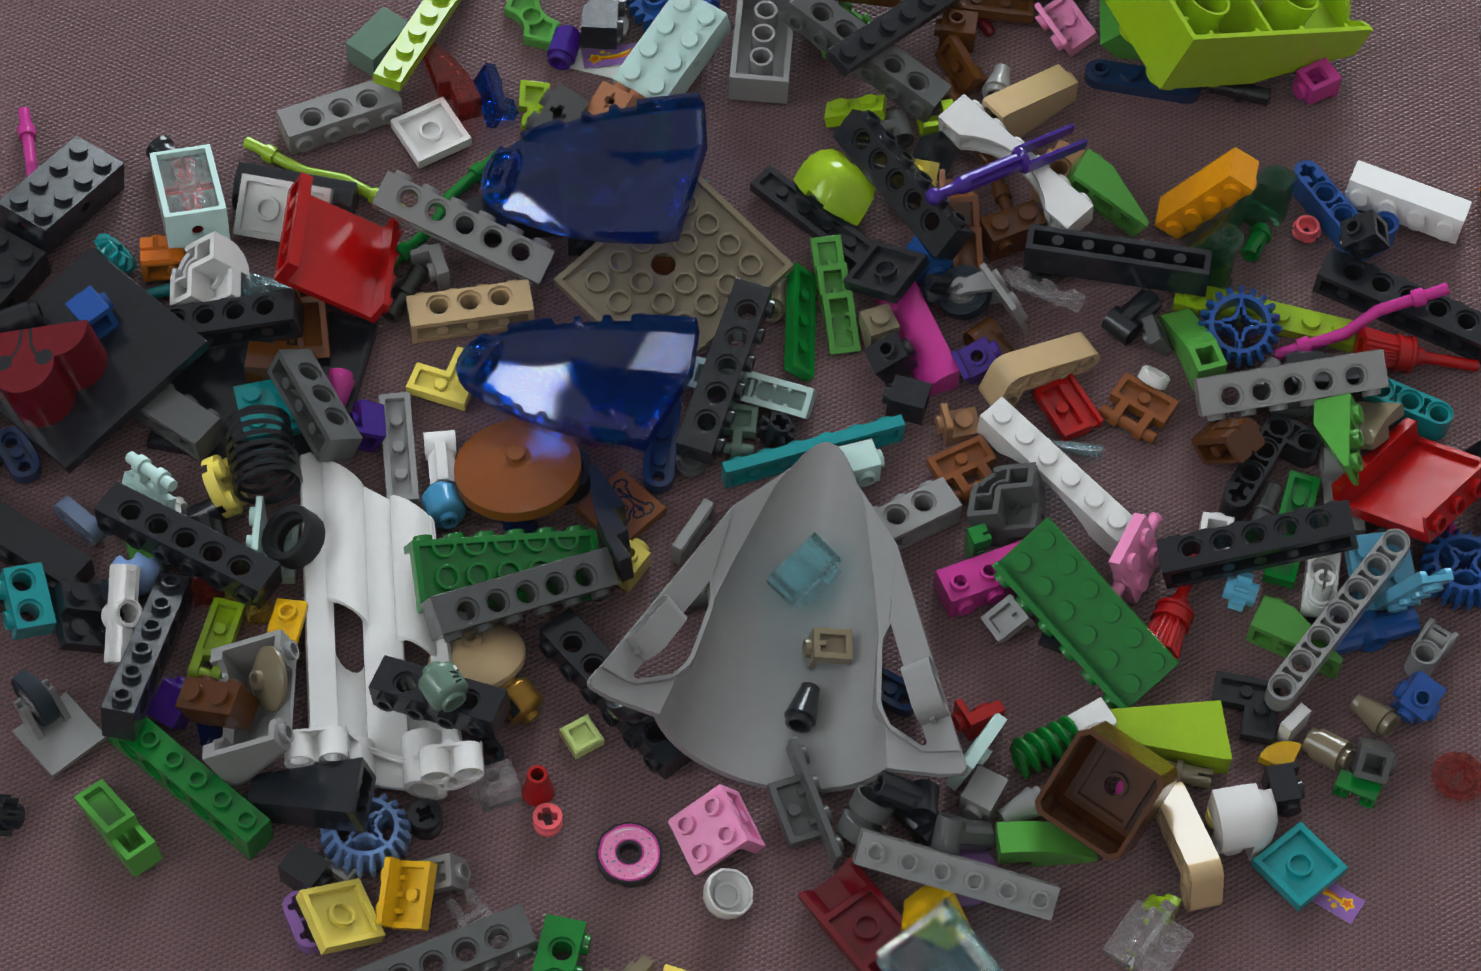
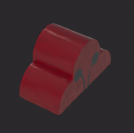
(46, 368)

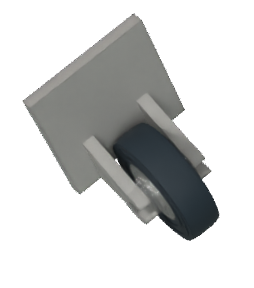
(975, 290)
(52, 725)

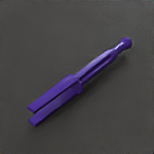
(1015, 162)

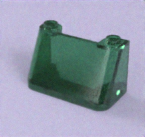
(1223, 233)

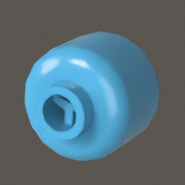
(444, 505)

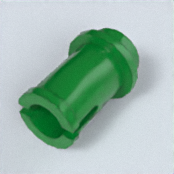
(1259, 236)

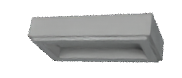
(693, 532)

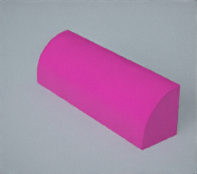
(933, 354)

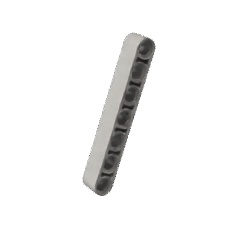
(1331, 632)

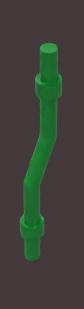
(474, 175)

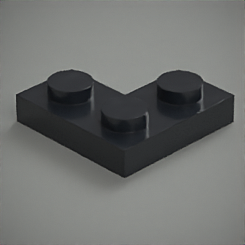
(1247, 695)

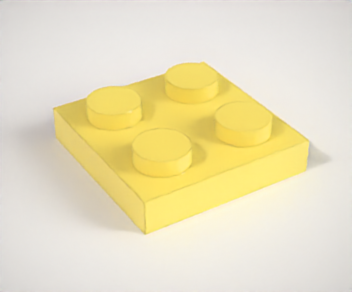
(340, 916)

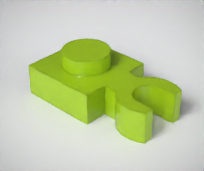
(529, 96)

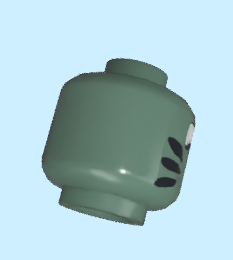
(443, 686)

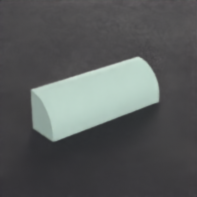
(769, 392)

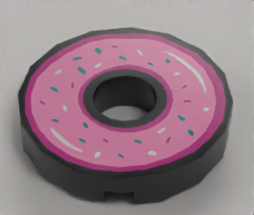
(629, 836)

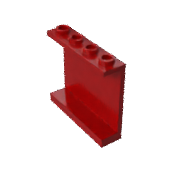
(336, 254)

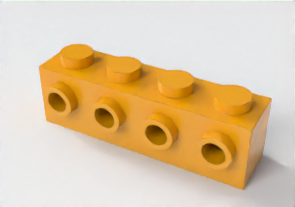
(1207, 193)

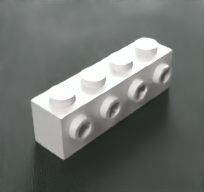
(1413, 203)

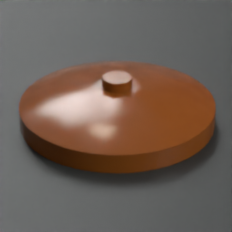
(516, 472)

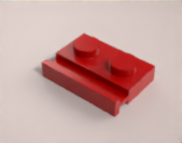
(1067, 408)

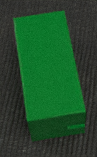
(976, 541)
(1364, 788)

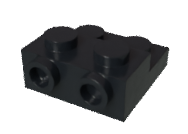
(78, 614)

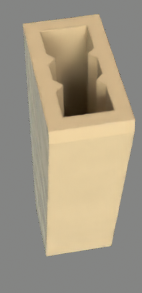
(1032, 100)

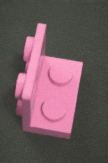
(715, 829)

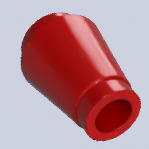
(537, 786)

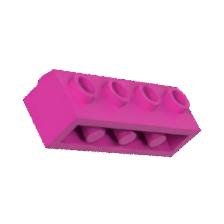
(971, 583)

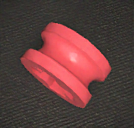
(539, 825)

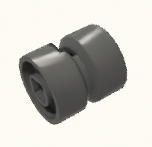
(864, 813)

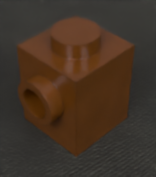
(957, 22)

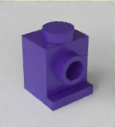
(975, 371)
(370, 422)

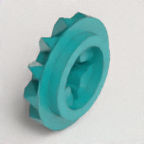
(115, 252)

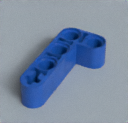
(1328, 204)

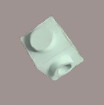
(864, 461)

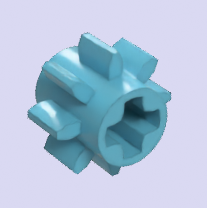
(1240, 591)

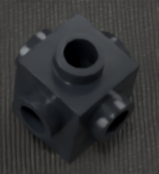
(1364, 235)

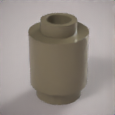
(1328, 749)

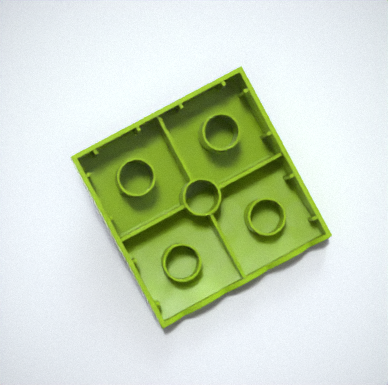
(1235, 39)

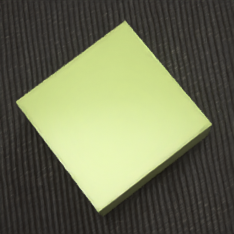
(581, 736)

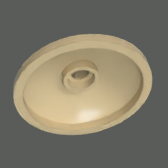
(489, 656)

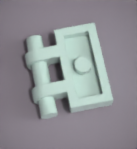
(159, 482)

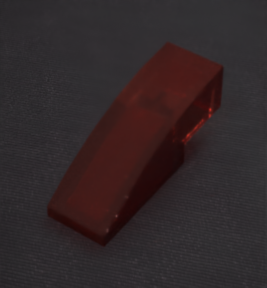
(453, 83)

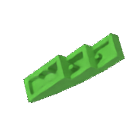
(834, 300)

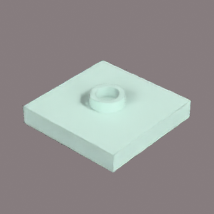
(979, 750)

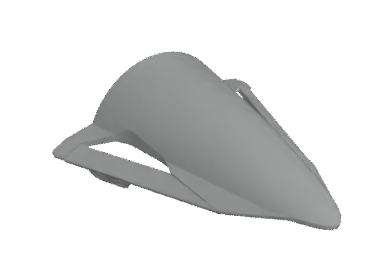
(748, 657)

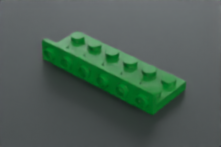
(465, 561)
(1084, 615)

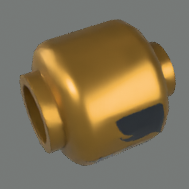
(523, 700)

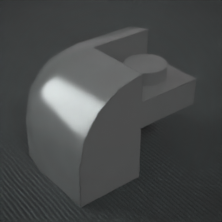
(1008, 502)

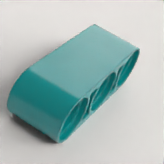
(1422, 409)

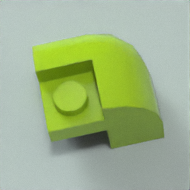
(836, 184)

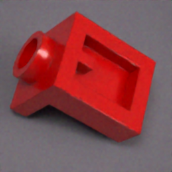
(973, 722)

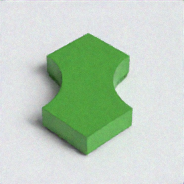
(536, 25)

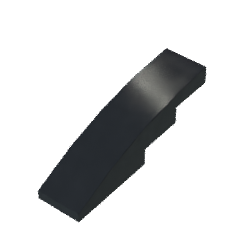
(611, 523)

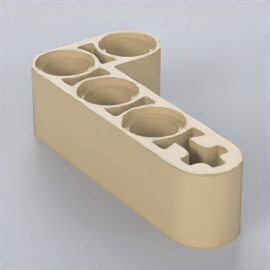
(1037, 366)
(1192, 850)

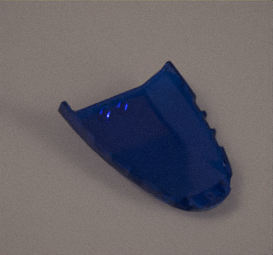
(606, 174)
(585, 379)

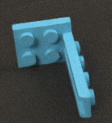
(1405, 586)

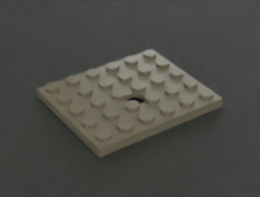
(708, 258)

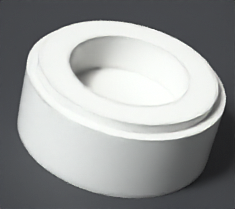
(1154, 377)

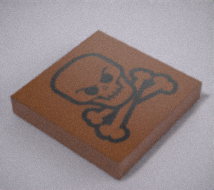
(640, 506)

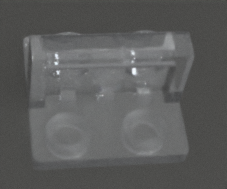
(1148, 938)

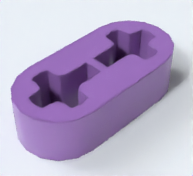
(297, 925)

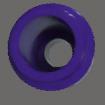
(564, 47)

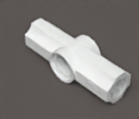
(122, 594)

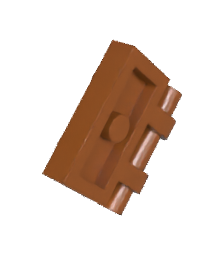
(1143, 401)
(961, 462)

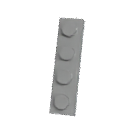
(399, 447)

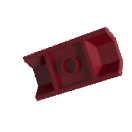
(853, 915)

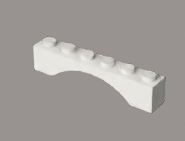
(975, 130)
(1020, 440)

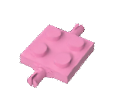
(1135, 557)

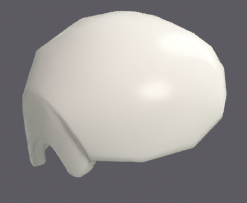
(727, 893)

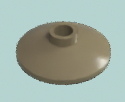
(269, 678)

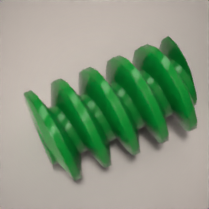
(1042, 745)

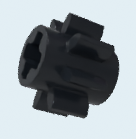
(775, 430)
(11, 814)

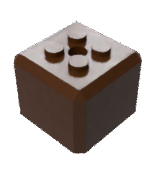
(1079, 797)

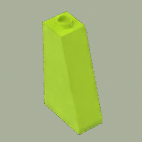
(1181, 732)

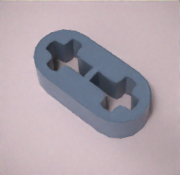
(78, 520)

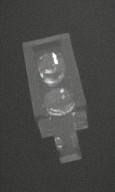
(1045, 290)

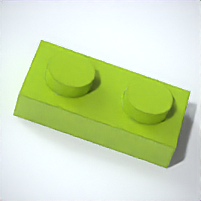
(838, 109)

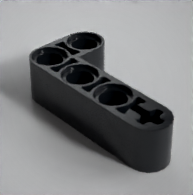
(1259, 469)

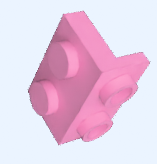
(1067, 24)

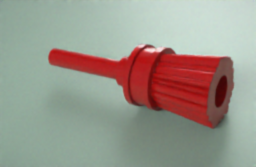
(1403, 352)
(1173, 619)

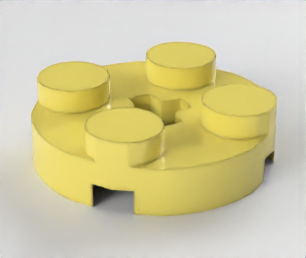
(220, 487)

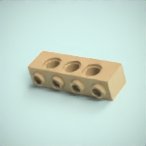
(460, 322)

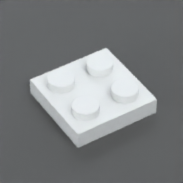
(431, 132)

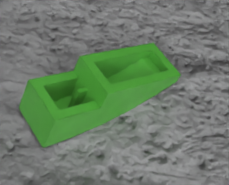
(119, 827)
(1039, 844)

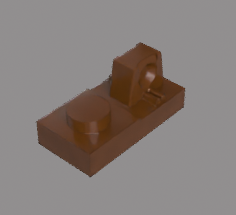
(959, 66)

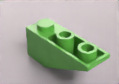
(1194, 346)
(1338, 426)

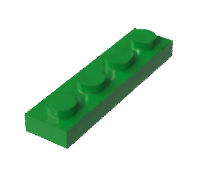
(800, 323)
(1298, 493)

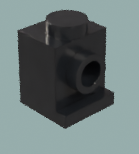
(1285, 787)

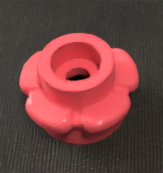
(1309, 224)

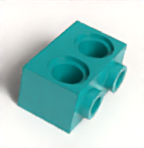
(34, 601)

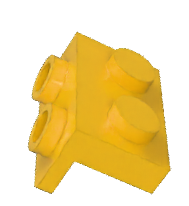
(289, 617)
(406, 894)

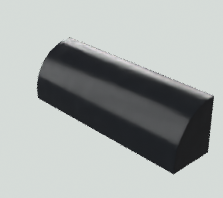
(344, 194)

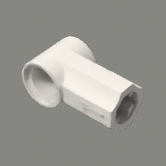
(441, 455)

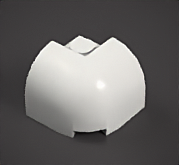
(208, 271)
(1242, 819)

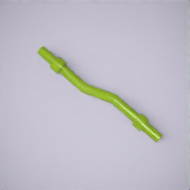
(274, 156)

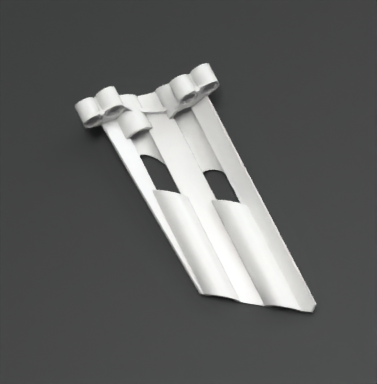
(372, 576)

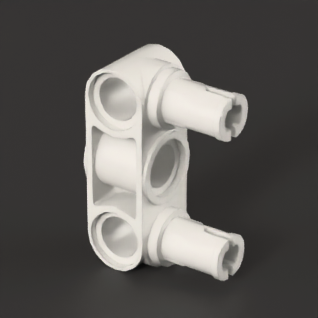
(1319, 584)

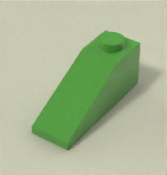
(1107, 192)
(1281, 627)

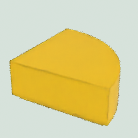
(1279, 753)

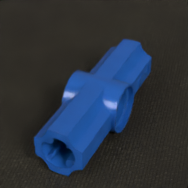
(1376, 630)

